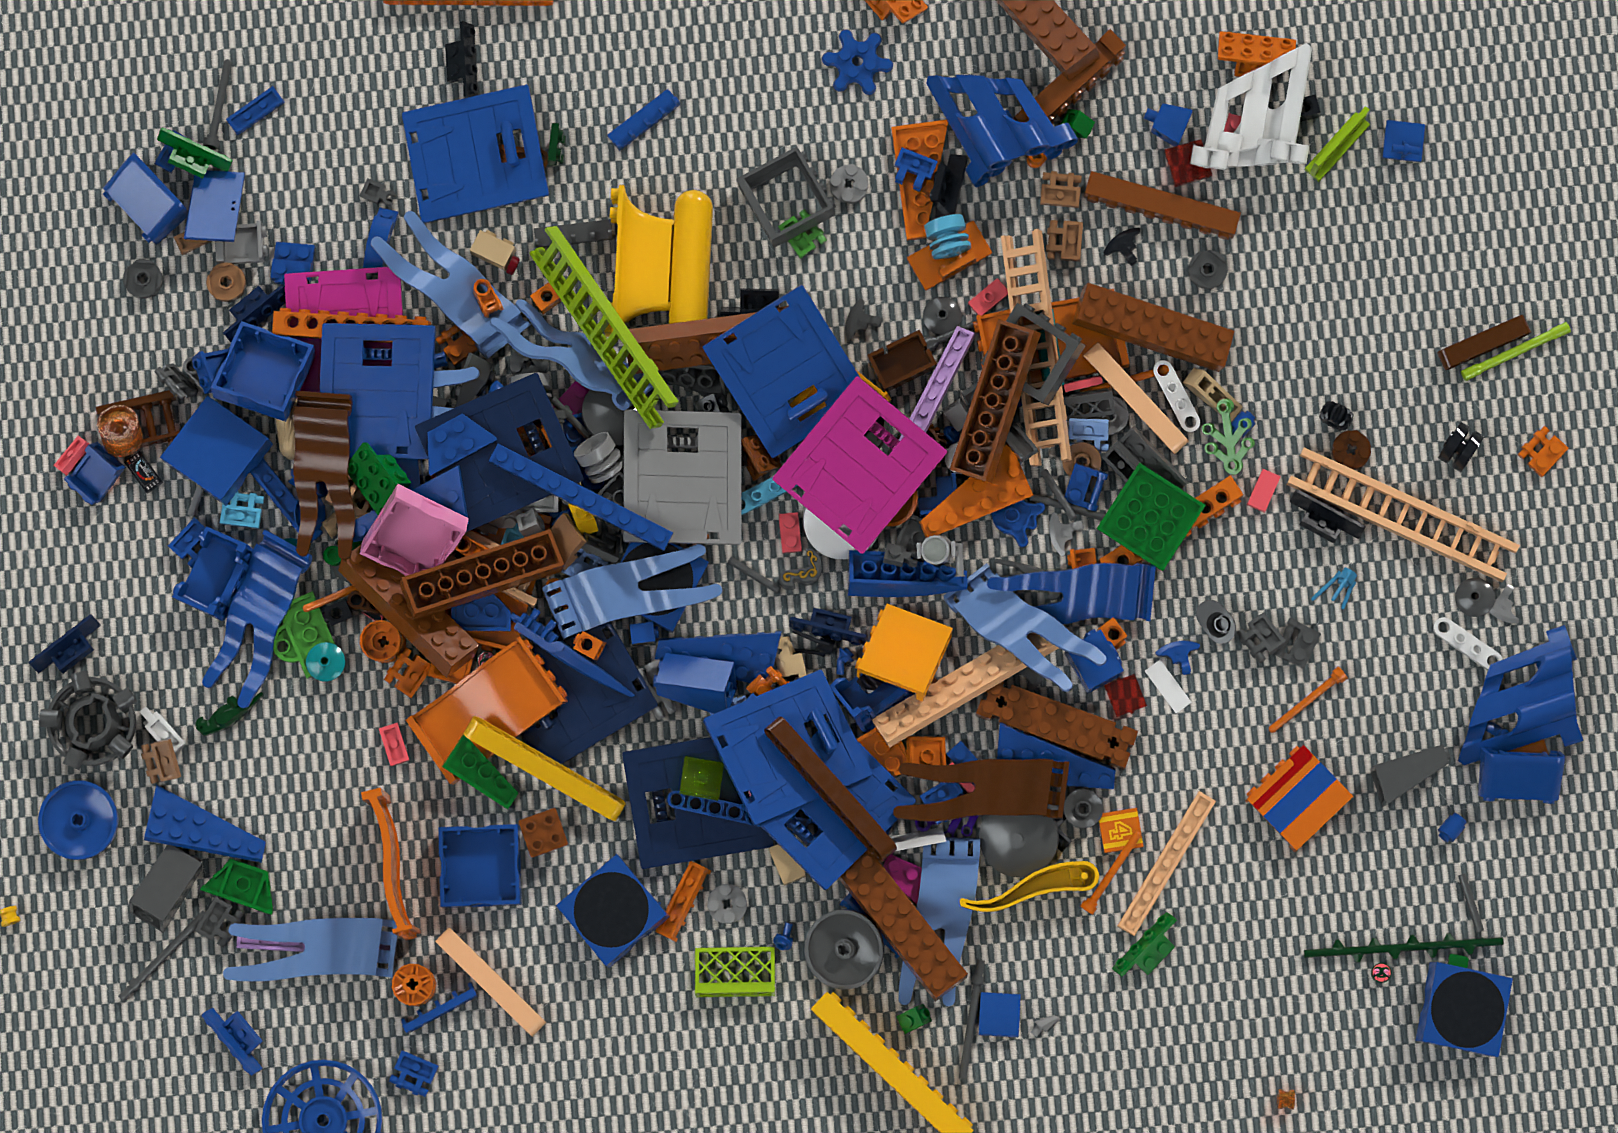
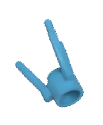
(1346, 578)

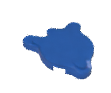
(1017, 518)

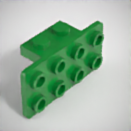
(375, 475)

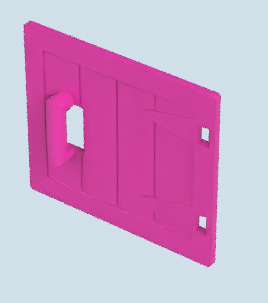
(343, 292)
(848, 475)

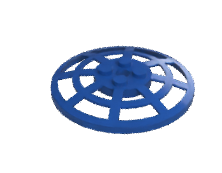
(321, 1104)

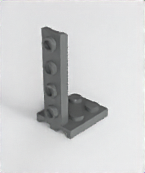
(1016, 438)

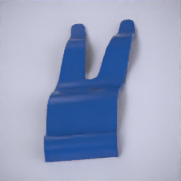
(1090, 591)
(262, 603)

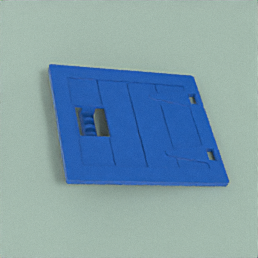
(461, 155)
(777, 360)
(384, 398)
(760, 766)
(836, 846)

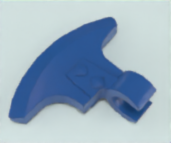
(1178, 653)

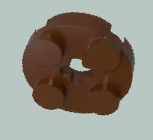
(1356, 440)

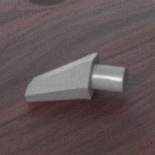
(1044, 1024)

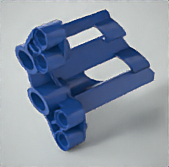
(991, 135)
(1542, 704)

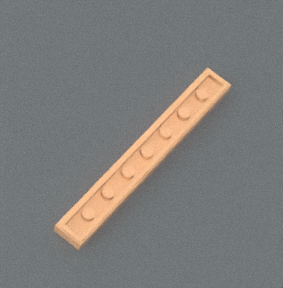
(1166, 863)

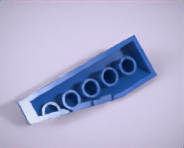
(873, 578)

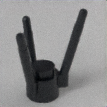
(824, 645)

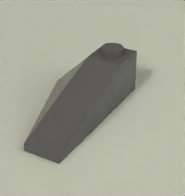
(700, 379)
(474, 388)

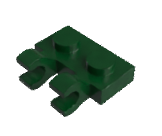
(555, 153)

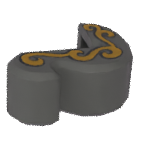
(803, 576)

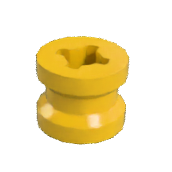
(9, 916)

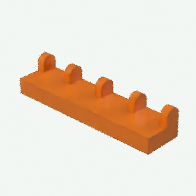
(683, 900)

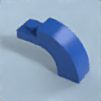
(382, 227)

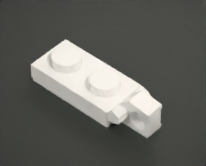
(161, 729)

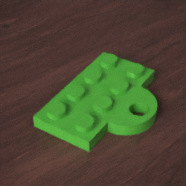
(302, 632)

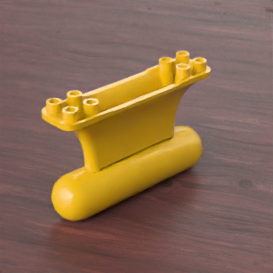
(662, 260)

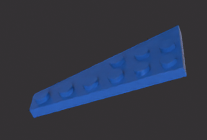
(443, 489)
(749, 652)

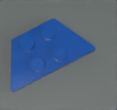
(455, 442)

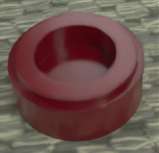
(513, 265)

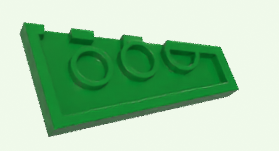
(476, 770)

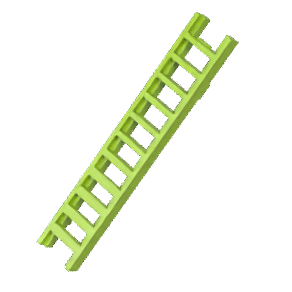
(594, 331)

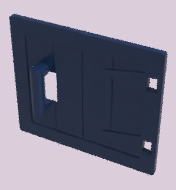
(487, 488)
(591, 708)
(689, 834)

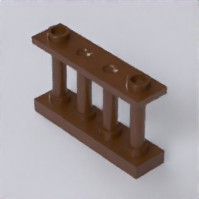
(146, 403)

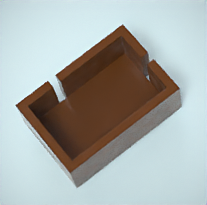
(903, 361)

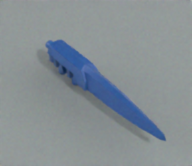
(547, 640)

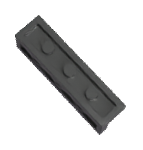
(1083, 397)

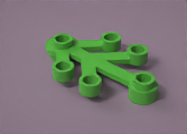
(1229, 439)

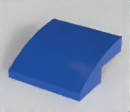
(999, 1014)

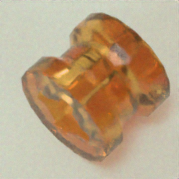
(1286, 1099)

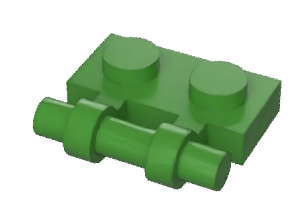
(803, 243)

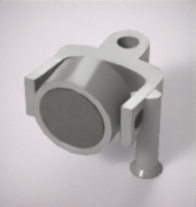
(940, 550)

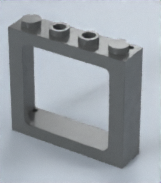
(772, 169)
(1064, 363)

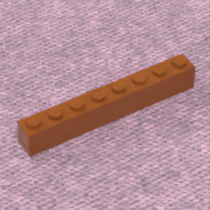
(1162, 205)

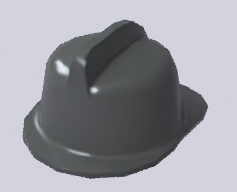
(1216, 621)

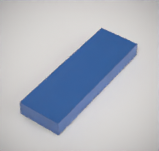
(255, 110)

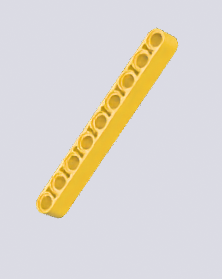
(544, 768)

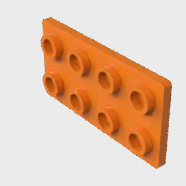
(902, 9)
(1251, 50)
(934, 271)

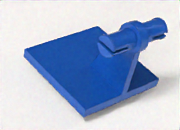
(1403, 141)

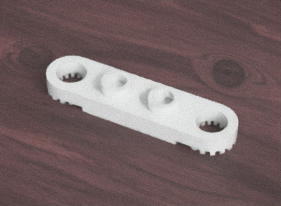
(1176, 396)
(1466, 643)

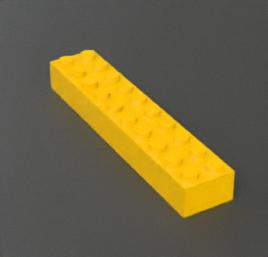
(888, 1066)

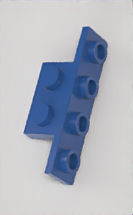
(237, 1036)

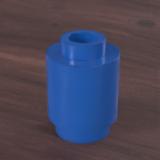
(1241, 415)
(1452, 828)

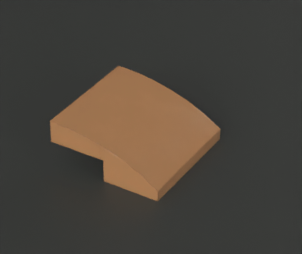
(567, 539)

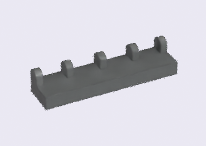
(577, 233)

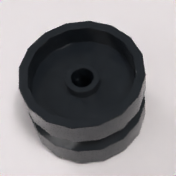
(1460, 446)

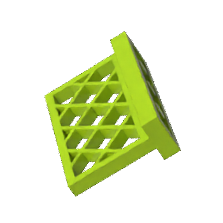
(1338, 145)
(731, 988)

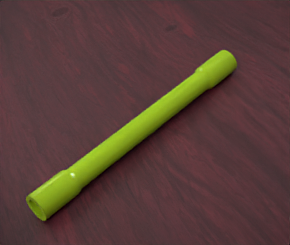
(1553, 333)

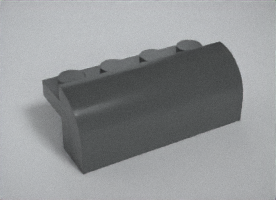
(1136, 449)

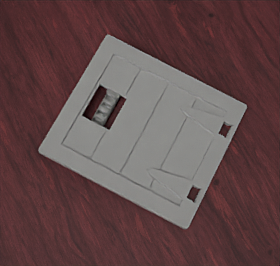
(684, 489)

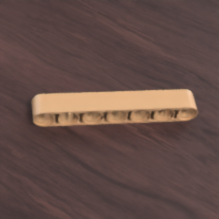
(1136, 398)
(490, 982)

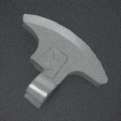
(1062, 533)
(1502, 606)

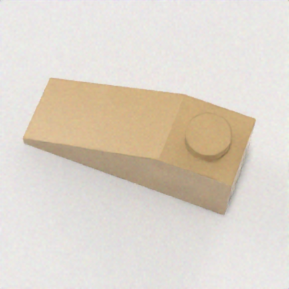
(1209, 391)

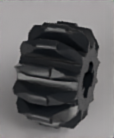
(1336, 415)
(868, 683)

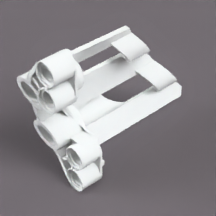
(1264, 133)

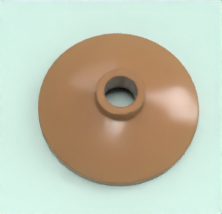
(1085, 450)

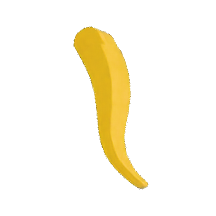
(1054, 878)

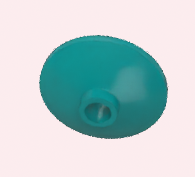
(332, 669)

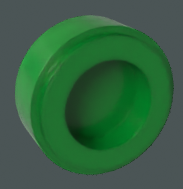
(331, 556)

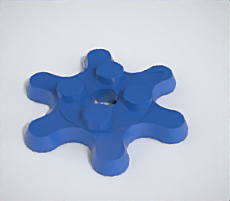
(859, 74)

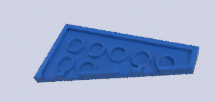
(1082, 771)
(187, 826)

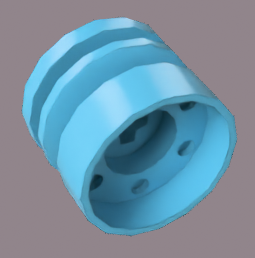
(947, 236)

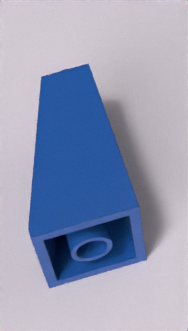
(696, 682)

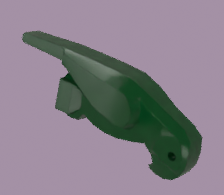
(224, 716)

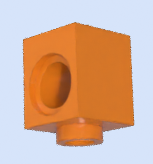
(545, 306)
(1113, 625)
(597, 645)

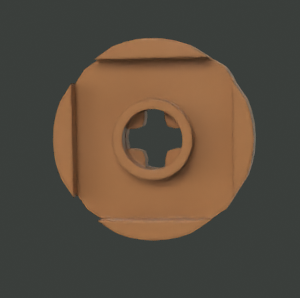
(235, 288)

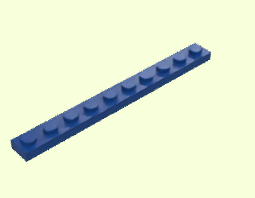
(581, 497)

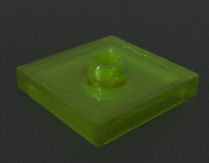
(701, 778)

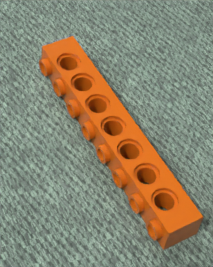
(282, 320)
(1226, 487)

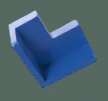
(945, 486)

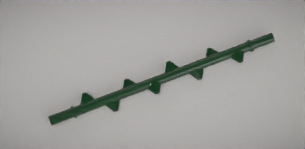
(1411, 945)

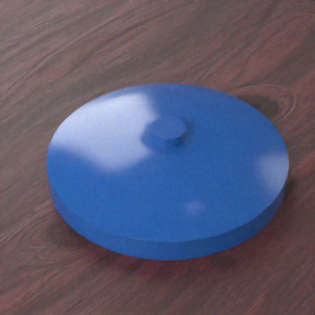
(78, 820)

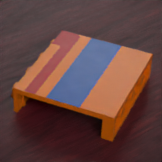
(1298, 797)

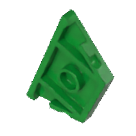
(242, 885)

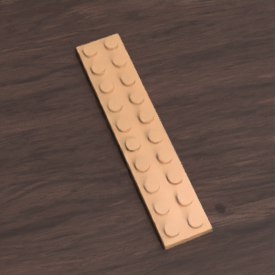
(953, 691)

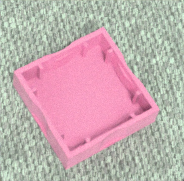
(413, 533)

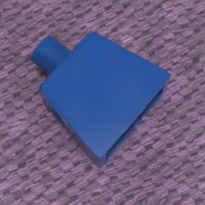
(1169, 122)

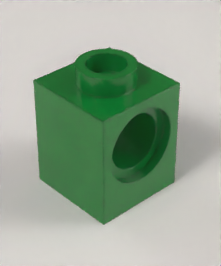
(1079, 122)

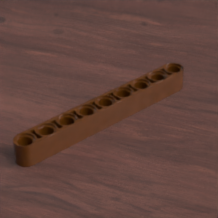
(830, 789)

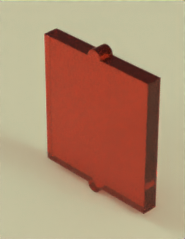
(1125, 695)

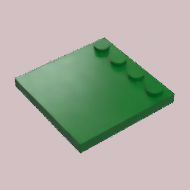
(1151, 517)

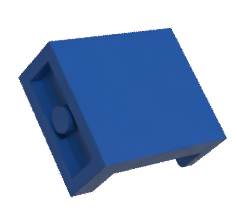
(207, 367)
(95, 474)

